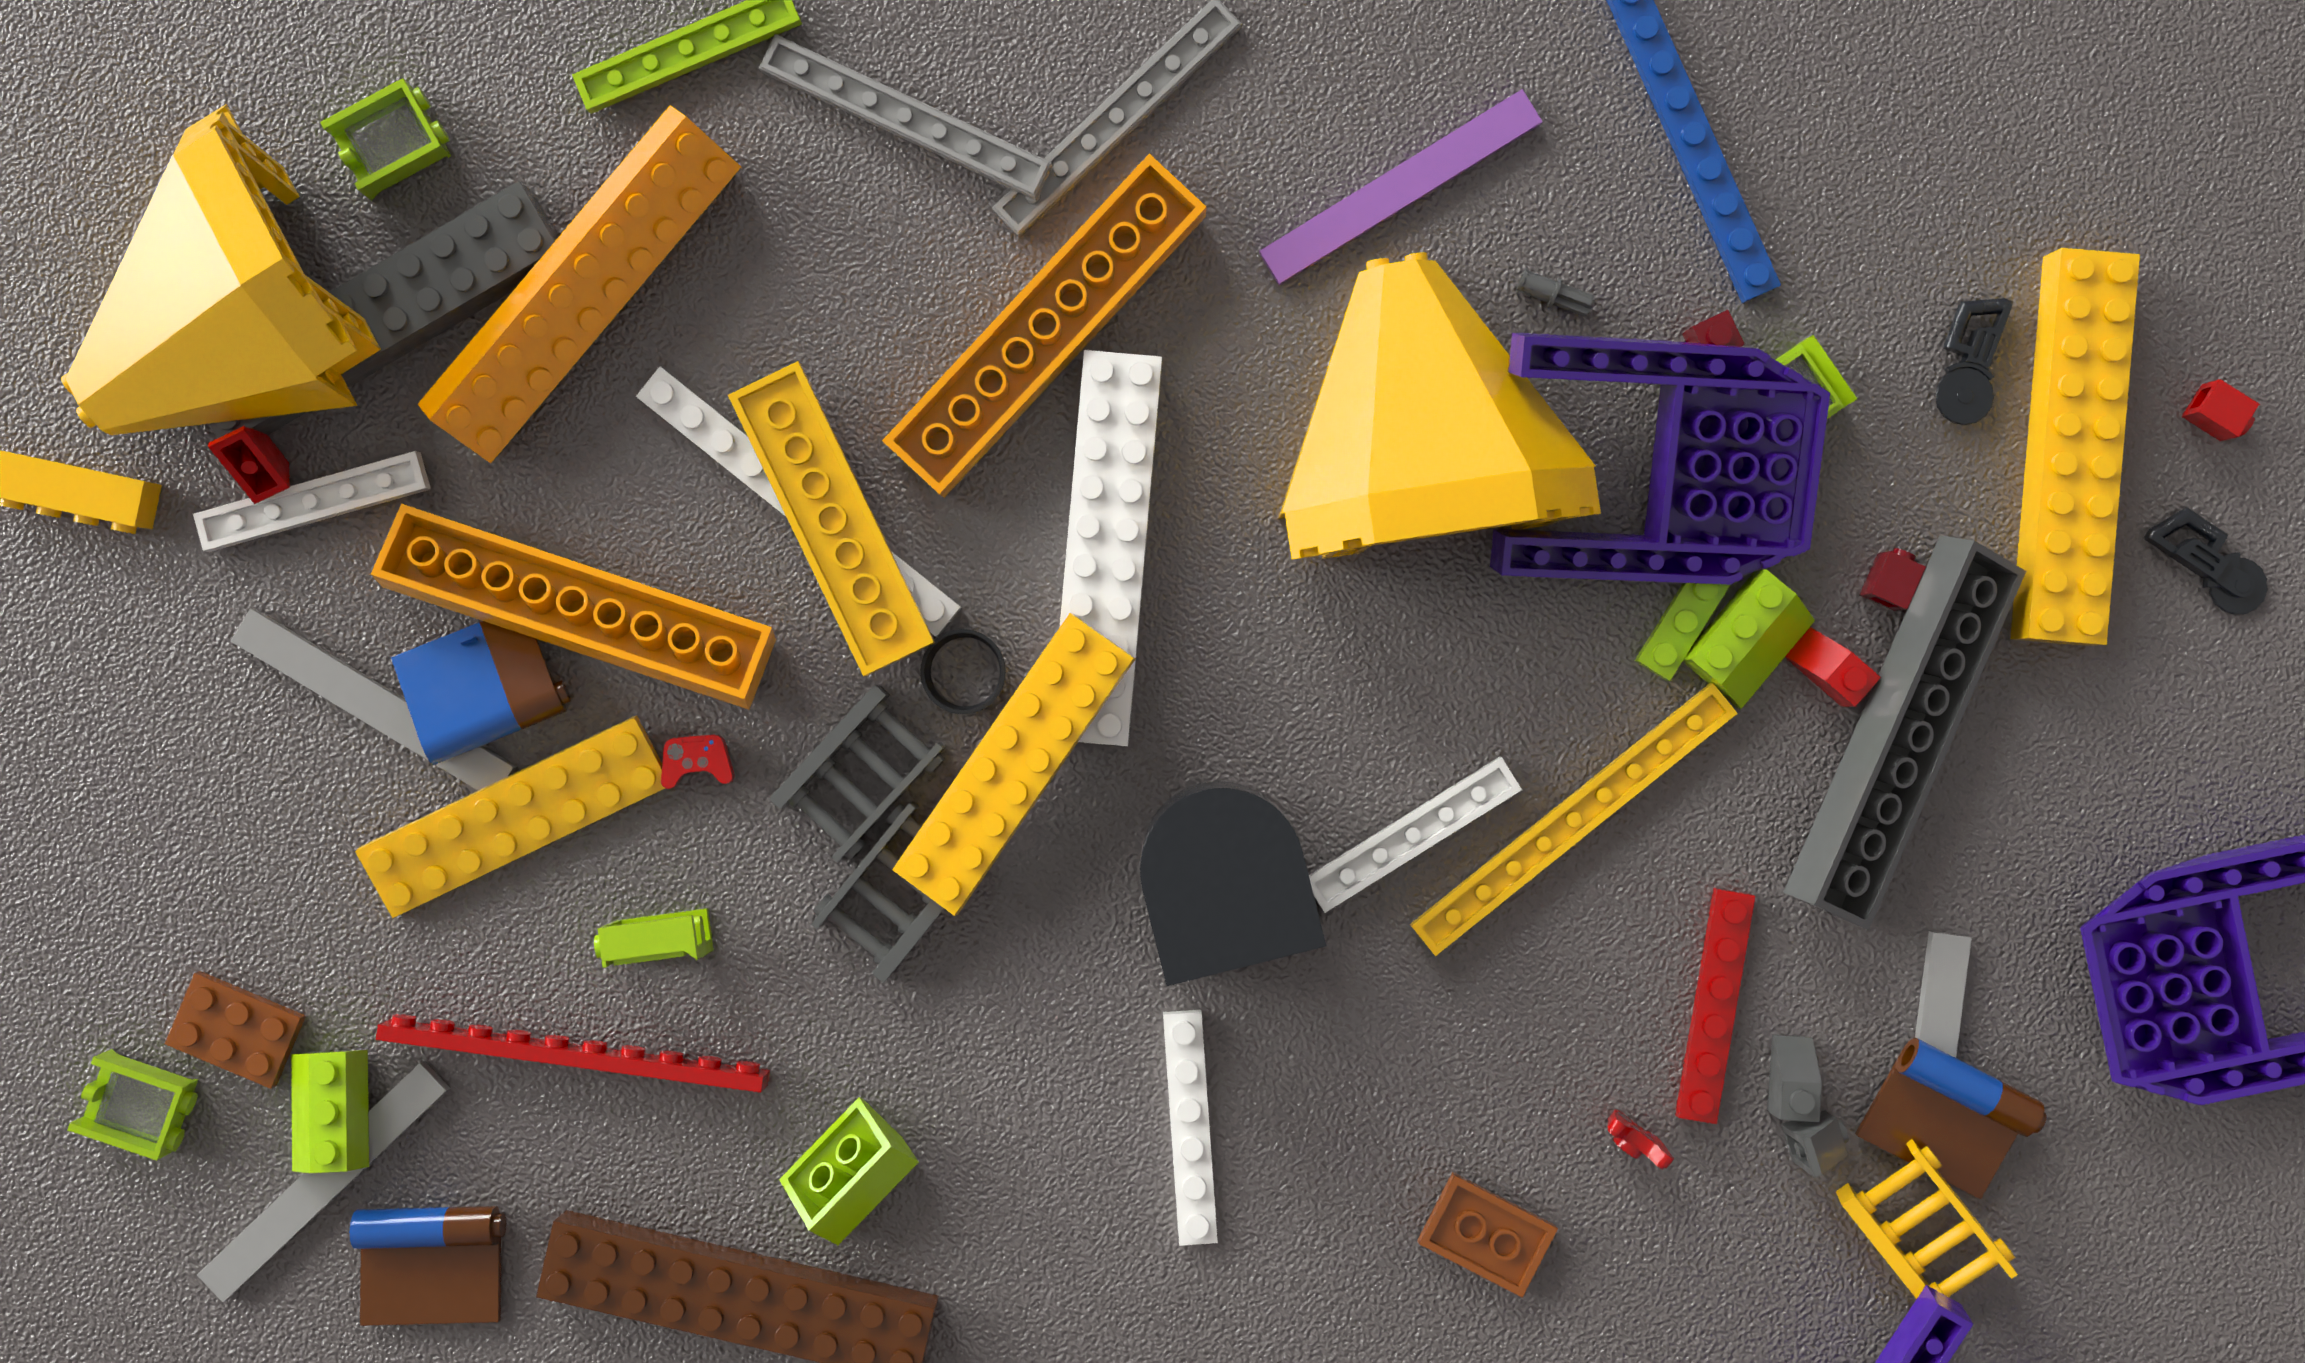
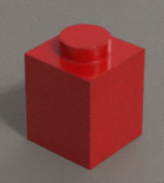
(2221, 410)

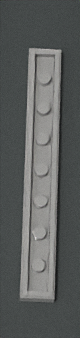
(1122, 113)
(905, 117)
(356, 694)
(315, 1191)

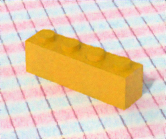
(79, 491)

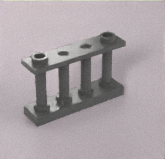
(846, 736)
(910, 926)

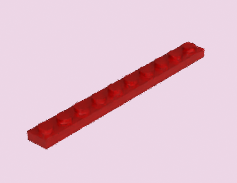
(558, 1051)

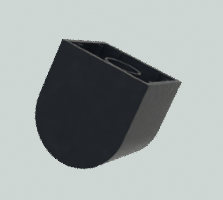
(1225, 883)

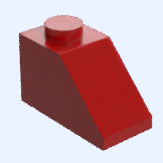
(253, 462)
(1832, 668)

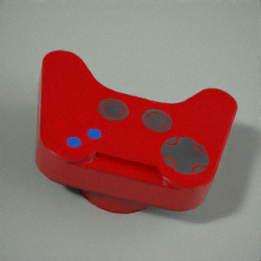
(696, 755)
(1637, 1141)

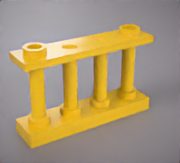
(1887, 1235)

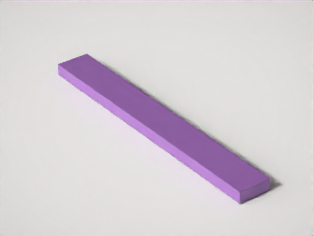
(1400, 187)

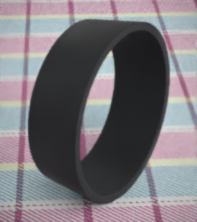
(925, 671)

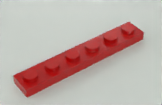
(1715, 1006)

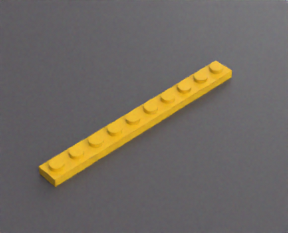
(1573, 818)

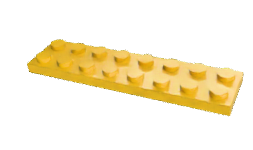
(831, 518)
(1013, 764)
(513, 817)

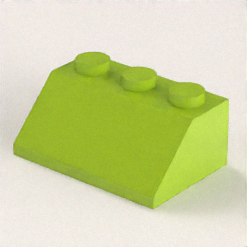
(1749, 637)
(330, 1111)
(847, 1172)

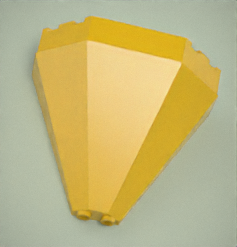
(213, 304)
(1426, 427)

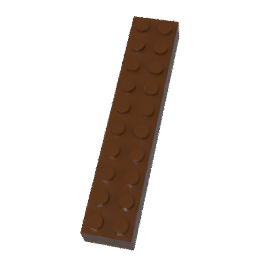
(733, 1294)

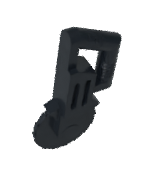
(1965, 391)
(2233, 582)

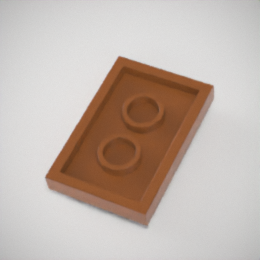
(235, 1029)
(1487, 1234)

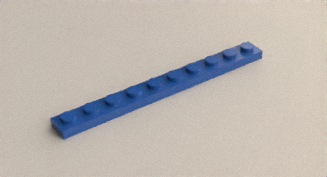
(1695, 147)

